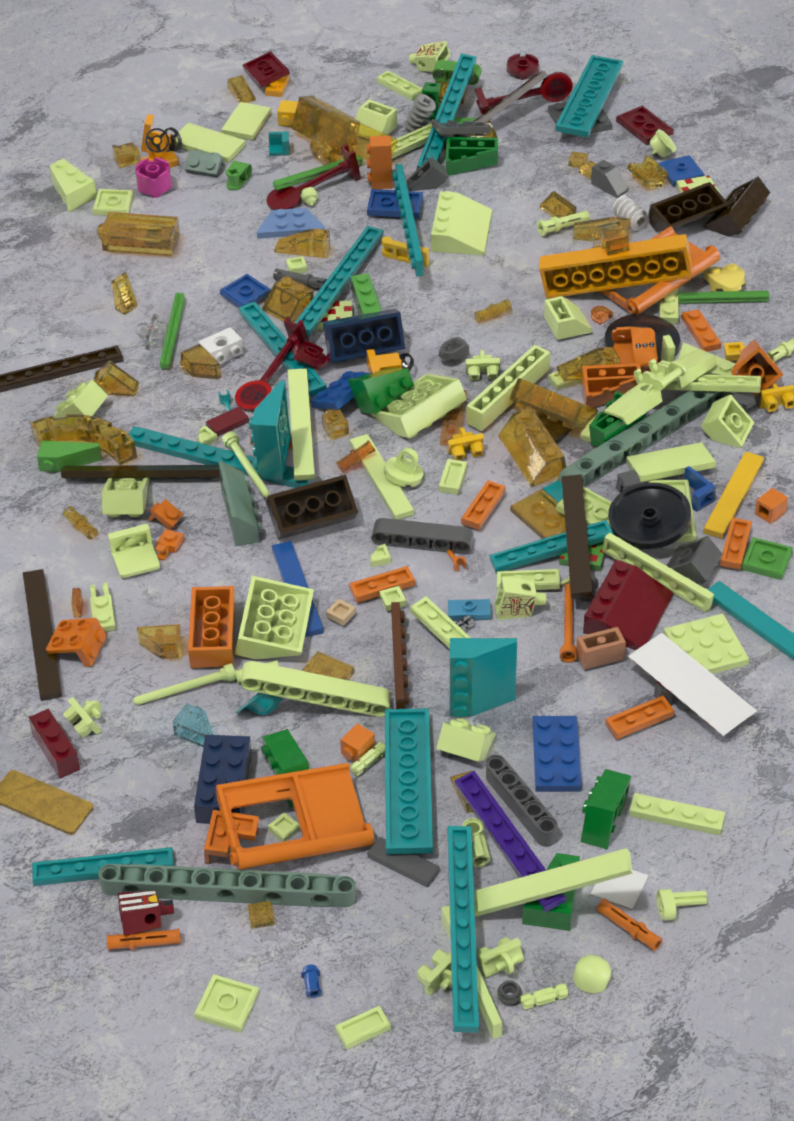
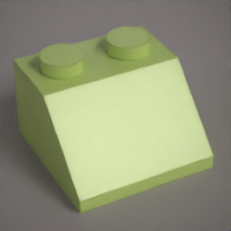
(727, 422)

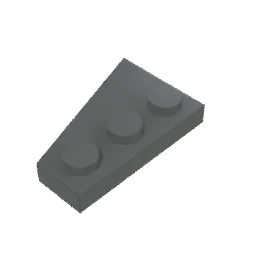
(468, 127)

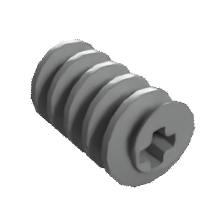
(420, 113)

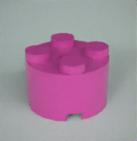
(153, 177)

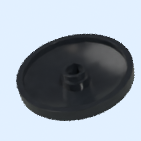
(659, 325)
(650, 515)

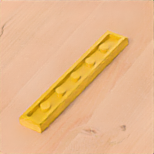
(733, 495)

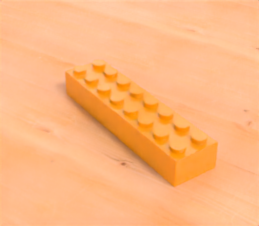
(596, 271)

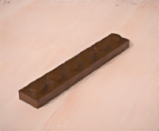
(399, 649)

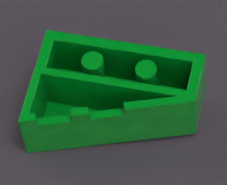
(470, 154)
(380, 388)
(607, 426)
(283, 754)
(603, 807)
(559, 916)

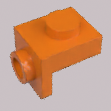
(165, 513)

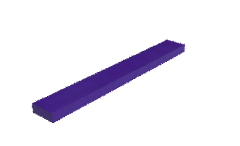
(503, 832)

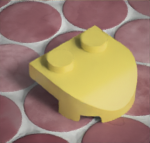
(726, 278)

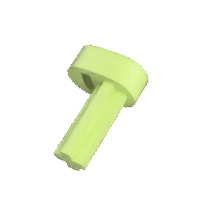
(668, 901)

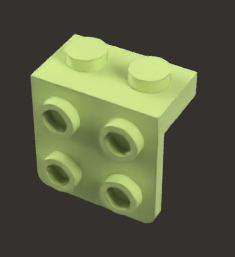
(133, 551)

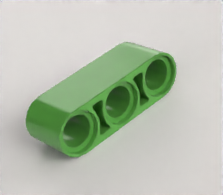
(444, 69)

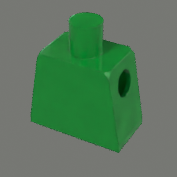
(434, 91)

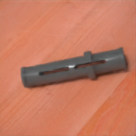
(307, 280)

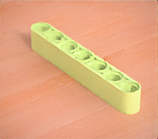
(315, 688)

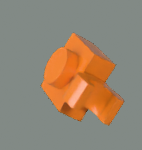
(168, 542)

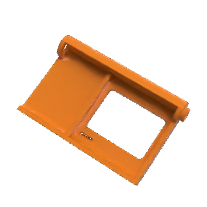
(700, 261)
(324, 809)

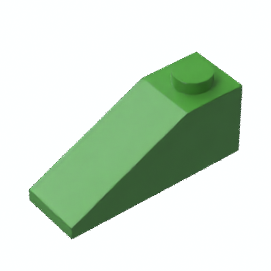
(56, 454)

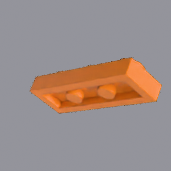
(701, 330)
(483, 505)
(736, 543)
(370, 587)
(639, 717)

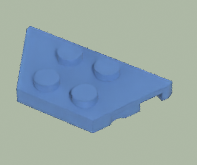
(288, 222)

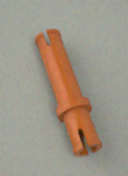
(636, 929)
(143, 939)

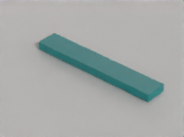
(544, 548)
(753, 618)
(88, 867)

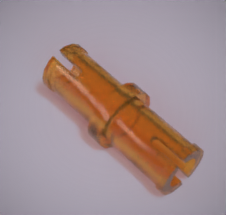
(355, 456)

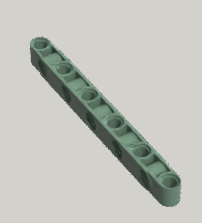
(641, 435)
(230, 885)

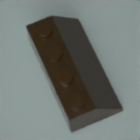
(743, 204)
(686, 207)

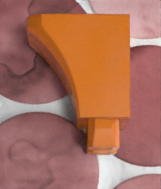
(756, 362)

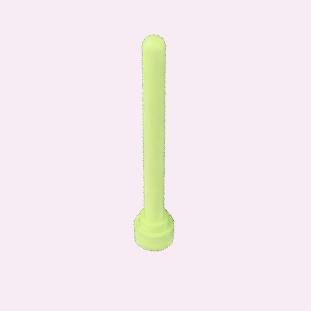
(231, 442)
(225, 673)

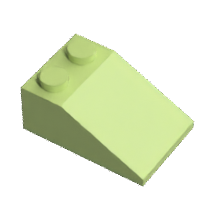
(125, 496)

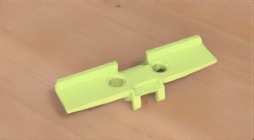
(648, 391)

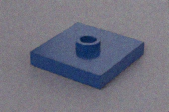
(681, 169)
(245, 291)

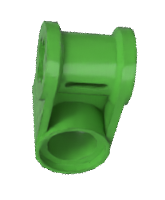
(238, 174)

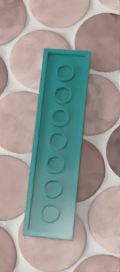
(589, 96)
(408, 781)

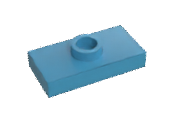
(476, 608)

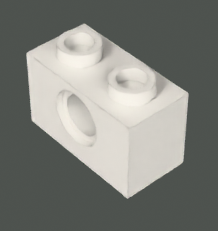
(223, 345)

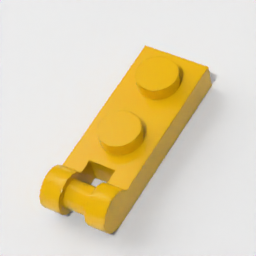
(400, 251)

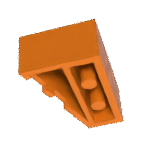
(379, 162)
(602, 381)

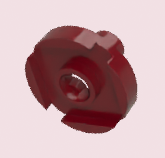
(522, 66)
(310, 354)

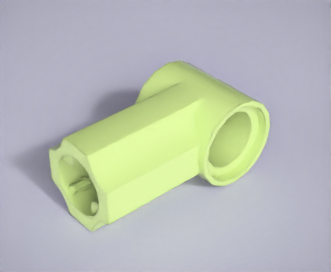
(479, 847)

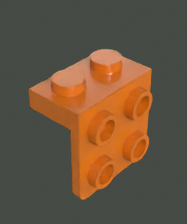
(79, 636)

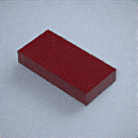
(227, 421)

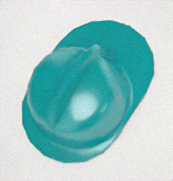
(262, 703)

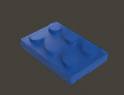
(386, 204)
(337, 393)

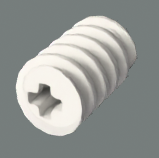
(626, 208)

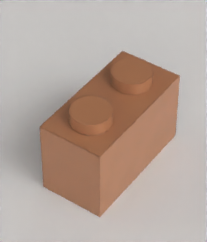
(600, 648)

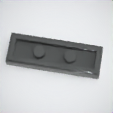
(408, 865)

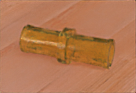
(492, 311)
(80, 522)

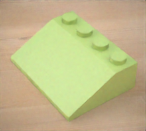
(460, 225)
(422, 404)
(273, 619)

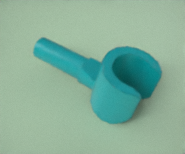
(225, 400)

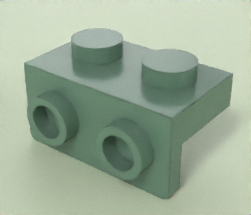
(204, 163)

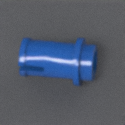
(311, 978)

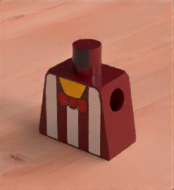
(142, 911)

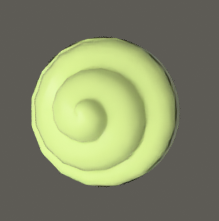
(309, 196)

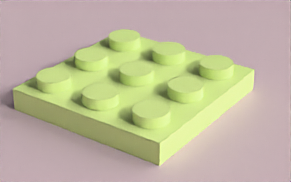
(709, 643)

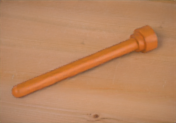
(568, 651)

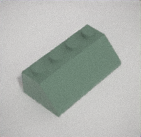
(239, 505)

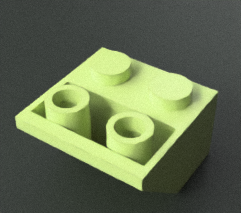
(378, 116)
(565, 318)
(82, 400)
(465, 739)

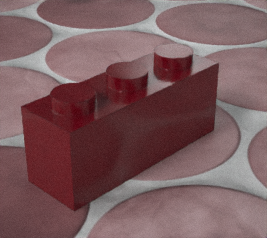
(54, 743)

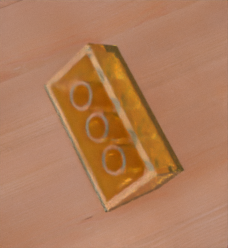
(552, 404)
(532, 447)

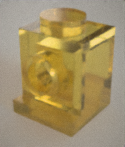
(126, 154)
(334, 419)

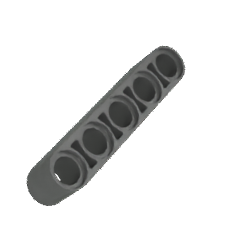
(422, 535)
(521, 800)

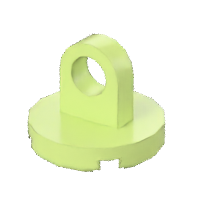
(404, 470)

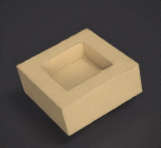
(341, 612)

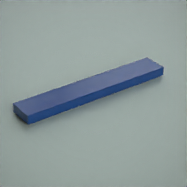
(292, 574)

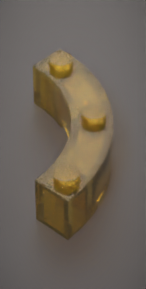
(610, 237)
(86, 430)

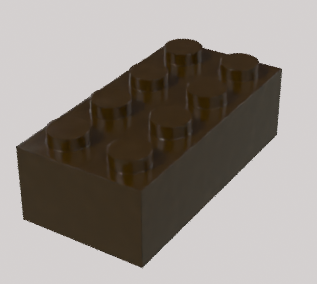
(311, 507)

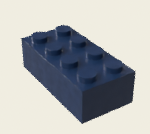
(355, 335)
(222, 762)

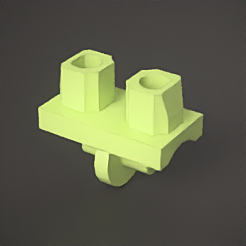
(482, 364)
(87, 724)
(501, 957)
(439, 976)

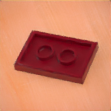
(266, 69)
(643, 124)

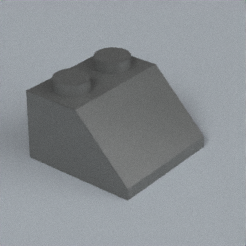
(696, 559)

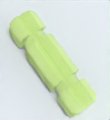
(368, 759)
(544, 996)

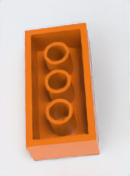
(212, 626)

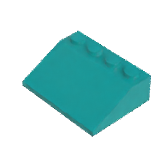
(271, 433)
(481, 674)

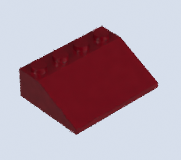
(630, 602)

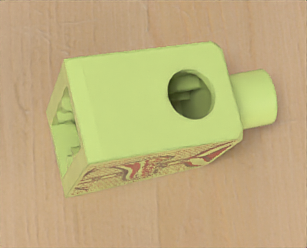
(429, 54)
(517, 598)

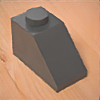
(428, 176)
(609, 179)

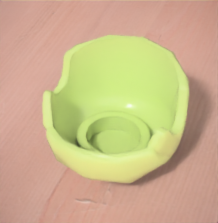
(592, 973)

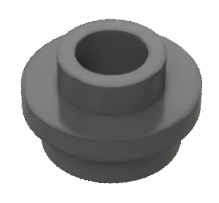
(509, 987)

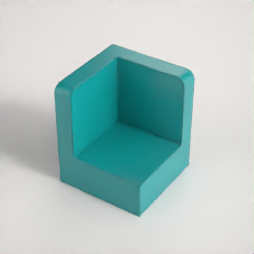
(279, 143)

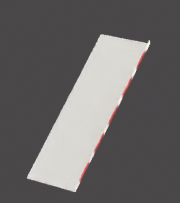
(692, 684)

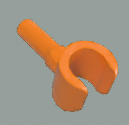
(457, 560)

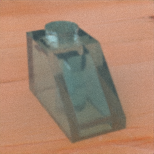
(192, 724)

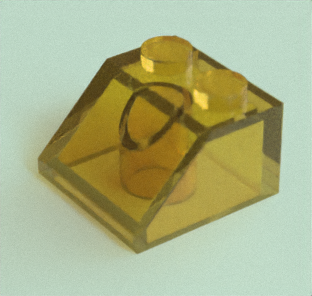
(288, 299)

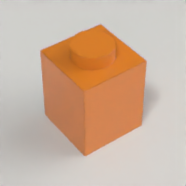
(771, 505)
(357, 742)

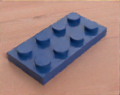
(556, 754)

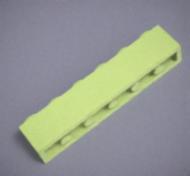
(496, 396)

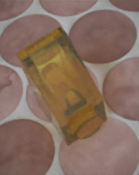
(200, 363)
(115, 381)
(162, 640)

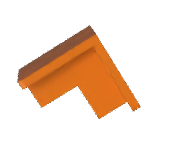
(217, 841)

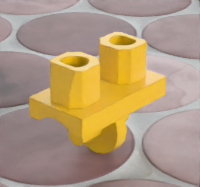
(776, 396)
(463, 442)

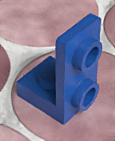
(704, 490)

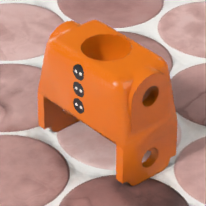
(635, 346)

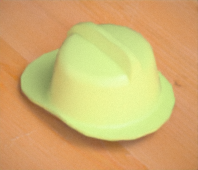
(662, 144)

